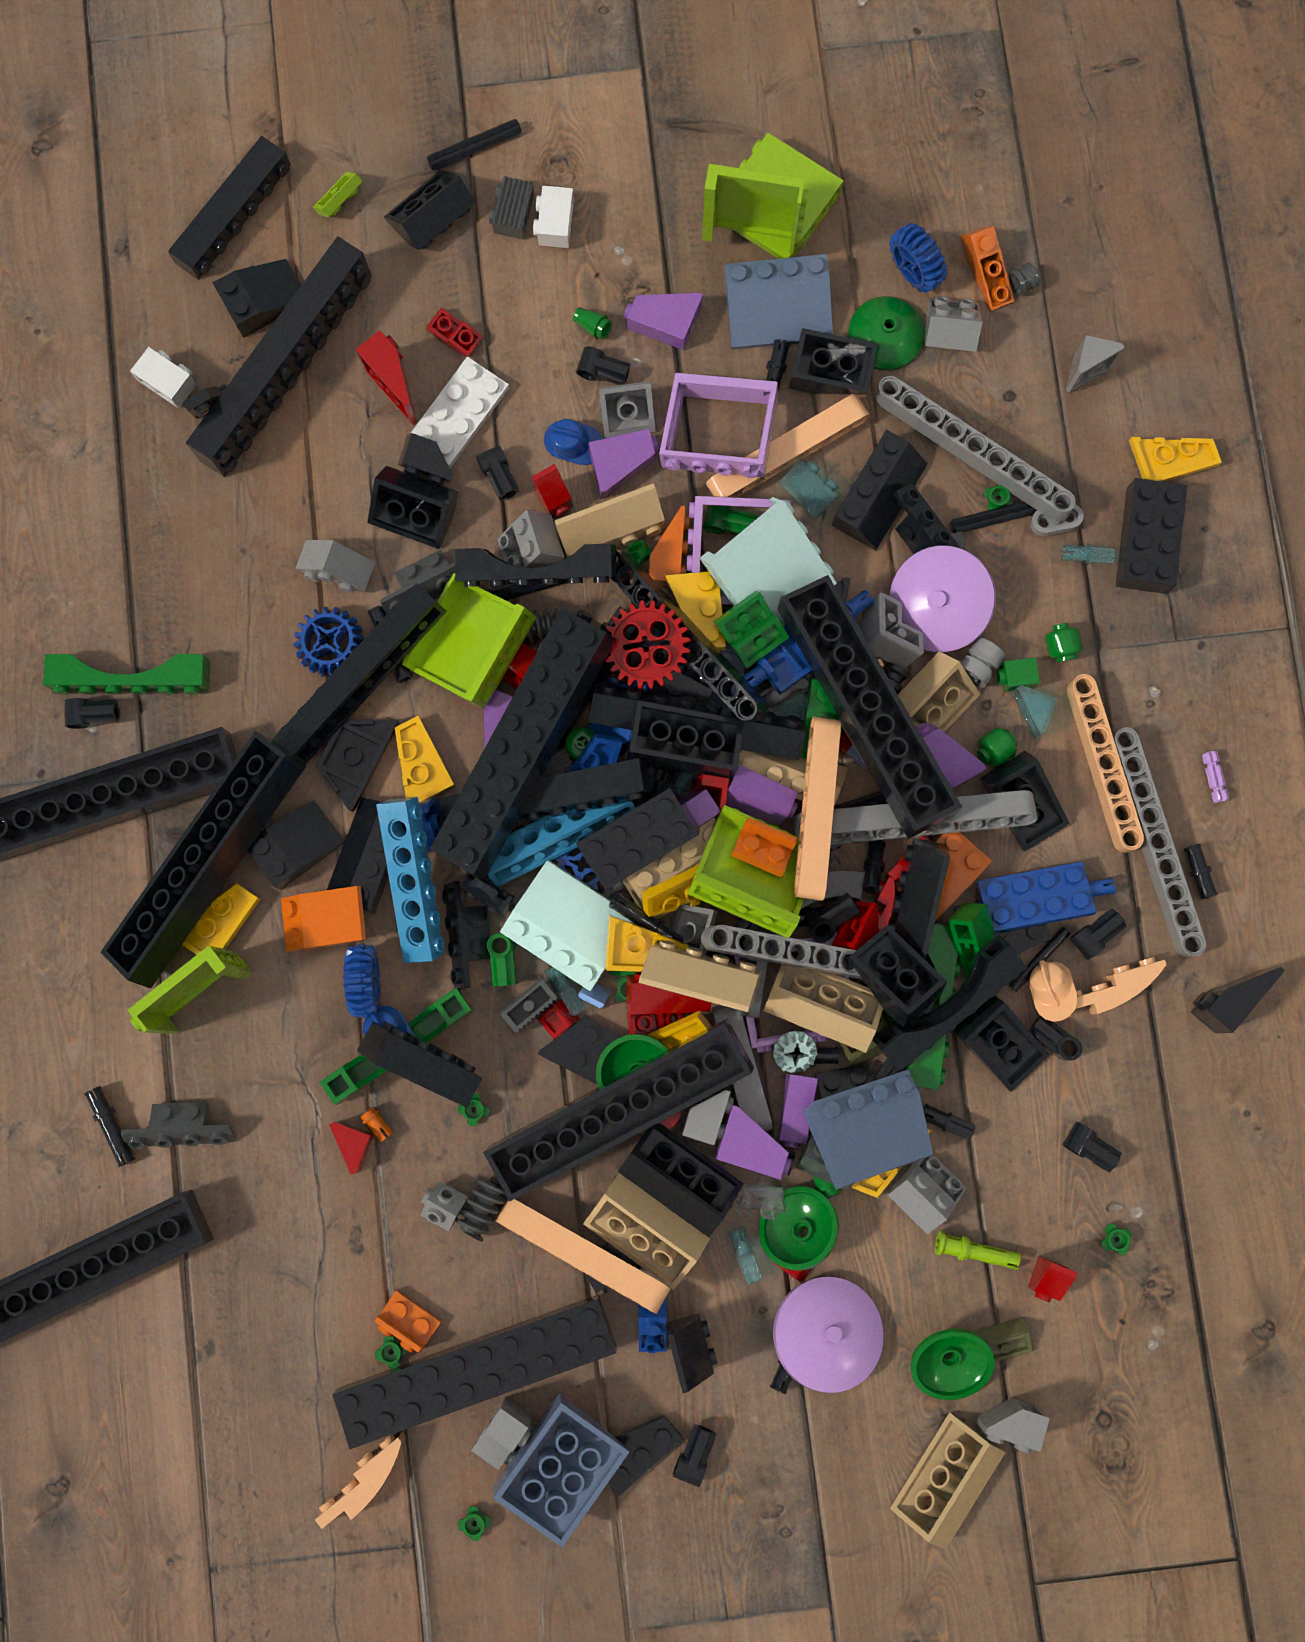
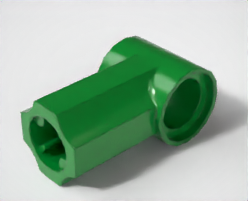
(724, 519)
(502, 964)

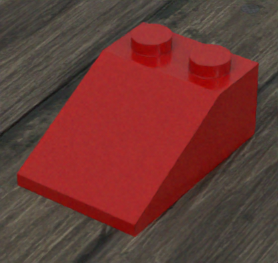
(384, 366)

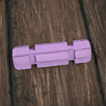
(1215, 776)

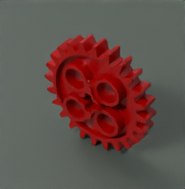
(649, 669)

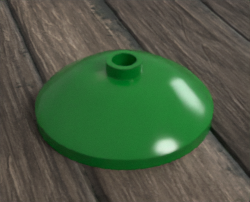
(895, 345)
(625, 1055)
(783, 1236)
(952, 1364)

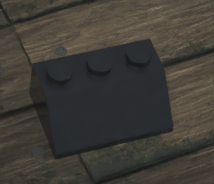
(431, 209)
(411, 506)

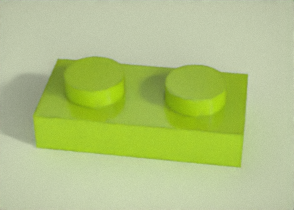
(343, 189)

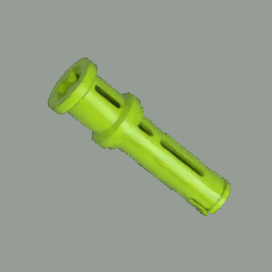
(964, 1248)

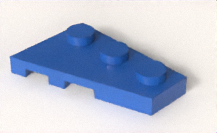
(598, 752)

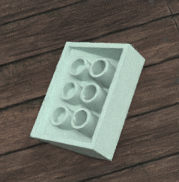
(563, 924)

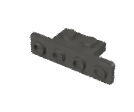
(429, 573)
(178, 1125)

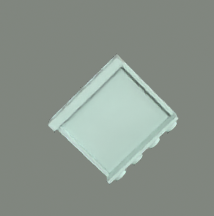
(768, 558)

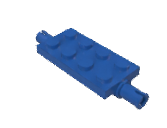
(786, 663)
(1041, 896)

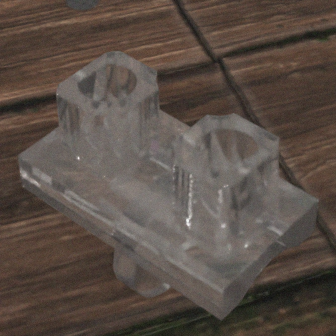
(762, 1197)

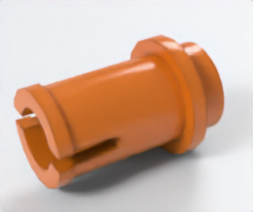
(375, 1122)

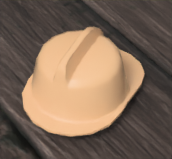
(1053, 991)

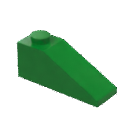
(971, 931)

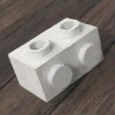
(555, 216)
(164, 377)

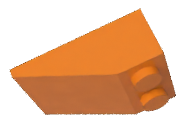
(963, 868)
(323, 919)

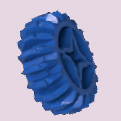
(918, 257)
(321, 649)
(362, 980)

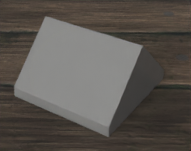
(1091, 360)
(626, 408)
(691, 923)

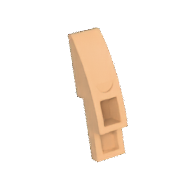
(1122, 987)
(371, 1475)

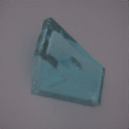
(1035, 708)

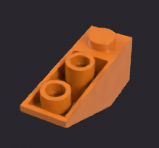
(987, 266)
(668, 552)

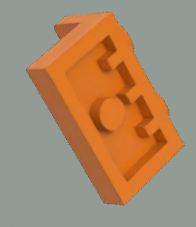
(764, 847)
(407, 1322)

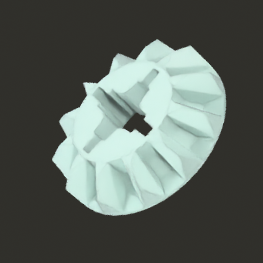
(787, 1043)

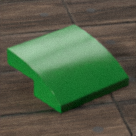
(751, 629)

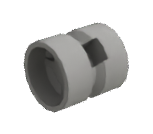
(983, 659)

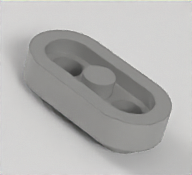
(1056, 527)

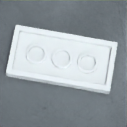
(461, 409)

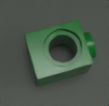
(1018, 673)

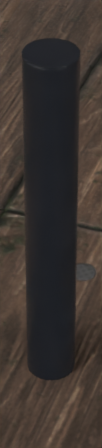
(1043, 954)

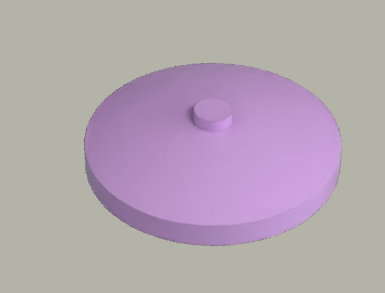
(945, 596)
(828, 1334)

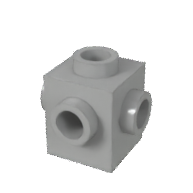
(443, 1205)

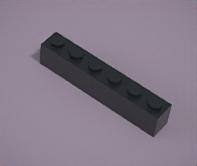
(230, 208)

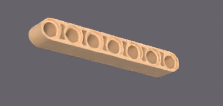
(796, 445)
(1102, 776)
(817, 808)
(583, 1255)

